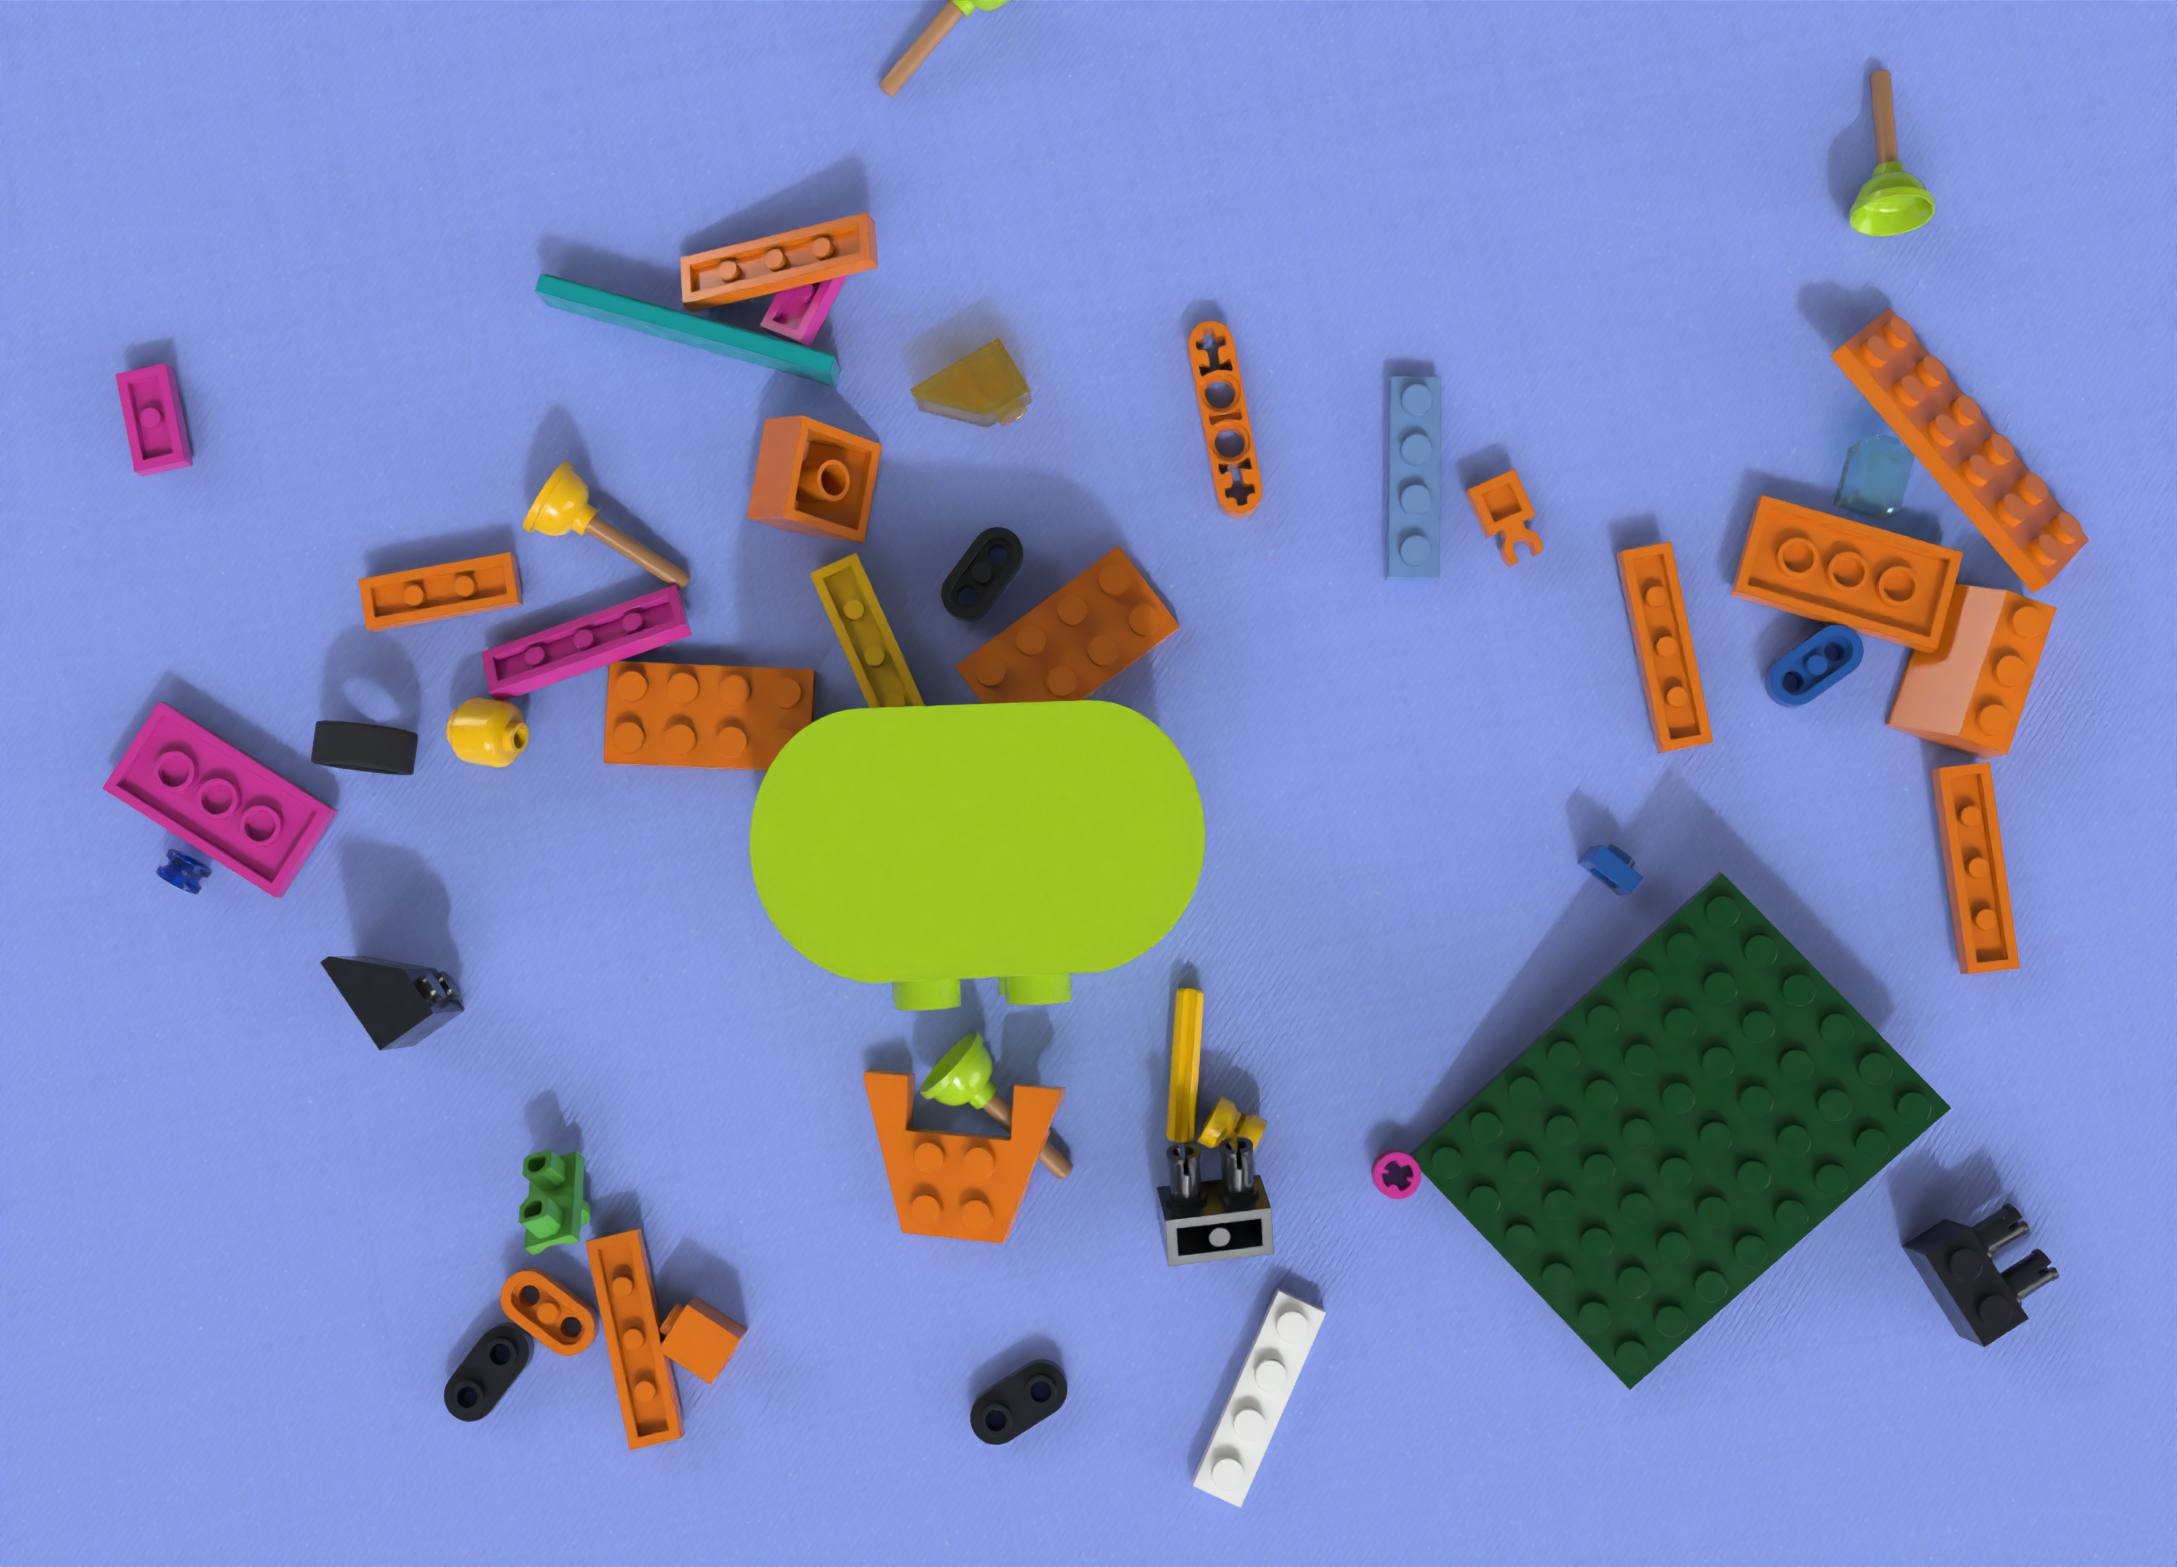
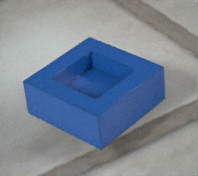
(1612, 868)

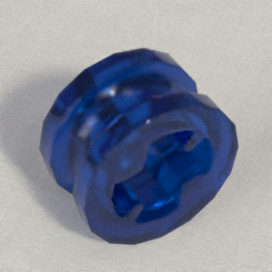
(183, 871)

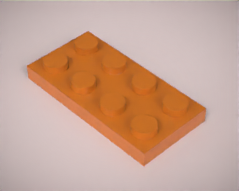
(1846, 574)
(1072, 638)
(704, 714)

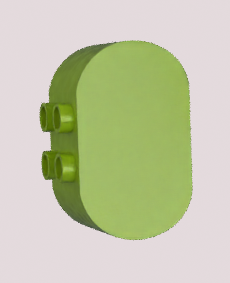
(977, 845)

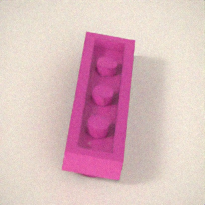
(586, 643)

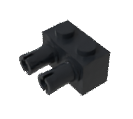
(1215, 1216)
(1966, 1283)

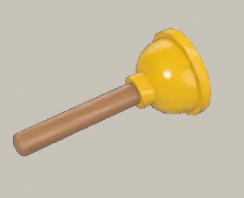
(565, 506)

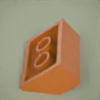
(1978, 677)

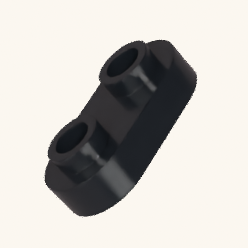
(982, 575)
(488, 1373)
(1017, 1401)

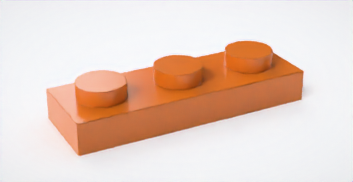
(440, 592)

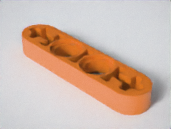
(1219, 420)

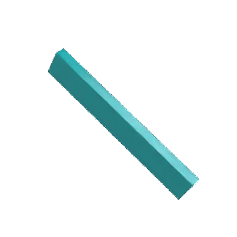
(688, 329)

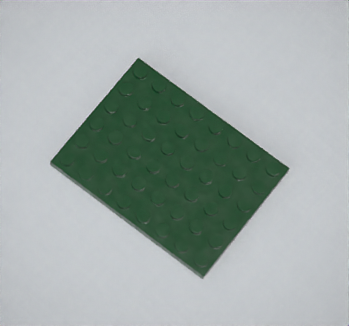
(1678, 1130)

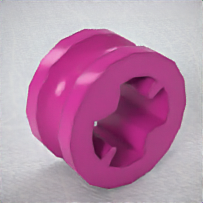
(1389, 1188)

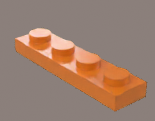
(779, 262)
(1664, 647)
(1975, 868)
(633, 1338)

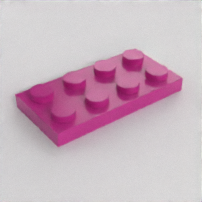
(220, 799)

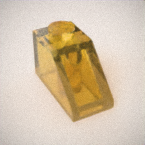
(976, 389)

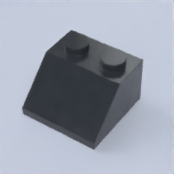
(394, 999)

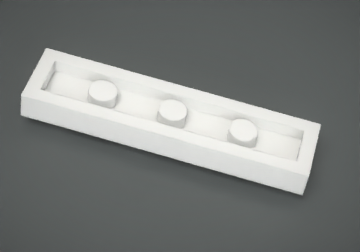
(1258, 1397)

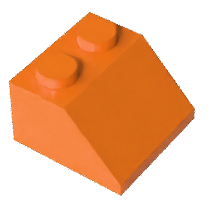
(814, 479)

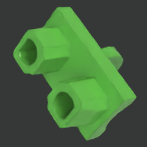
(554, 1201)

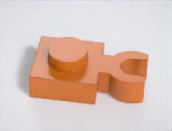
(1502, 509)

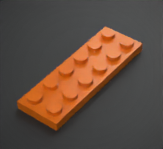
(1961, 449)

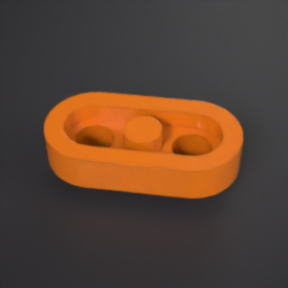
(548, 1316)

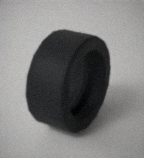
(364, 747)

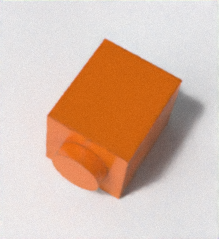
(700, 1338)

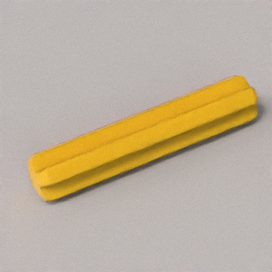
(1185, 1065)

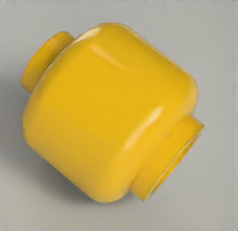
(487, 732)

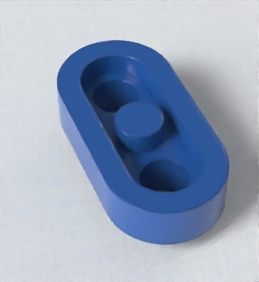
(1812, 668)

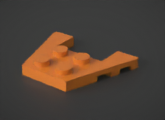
(958, 1180)

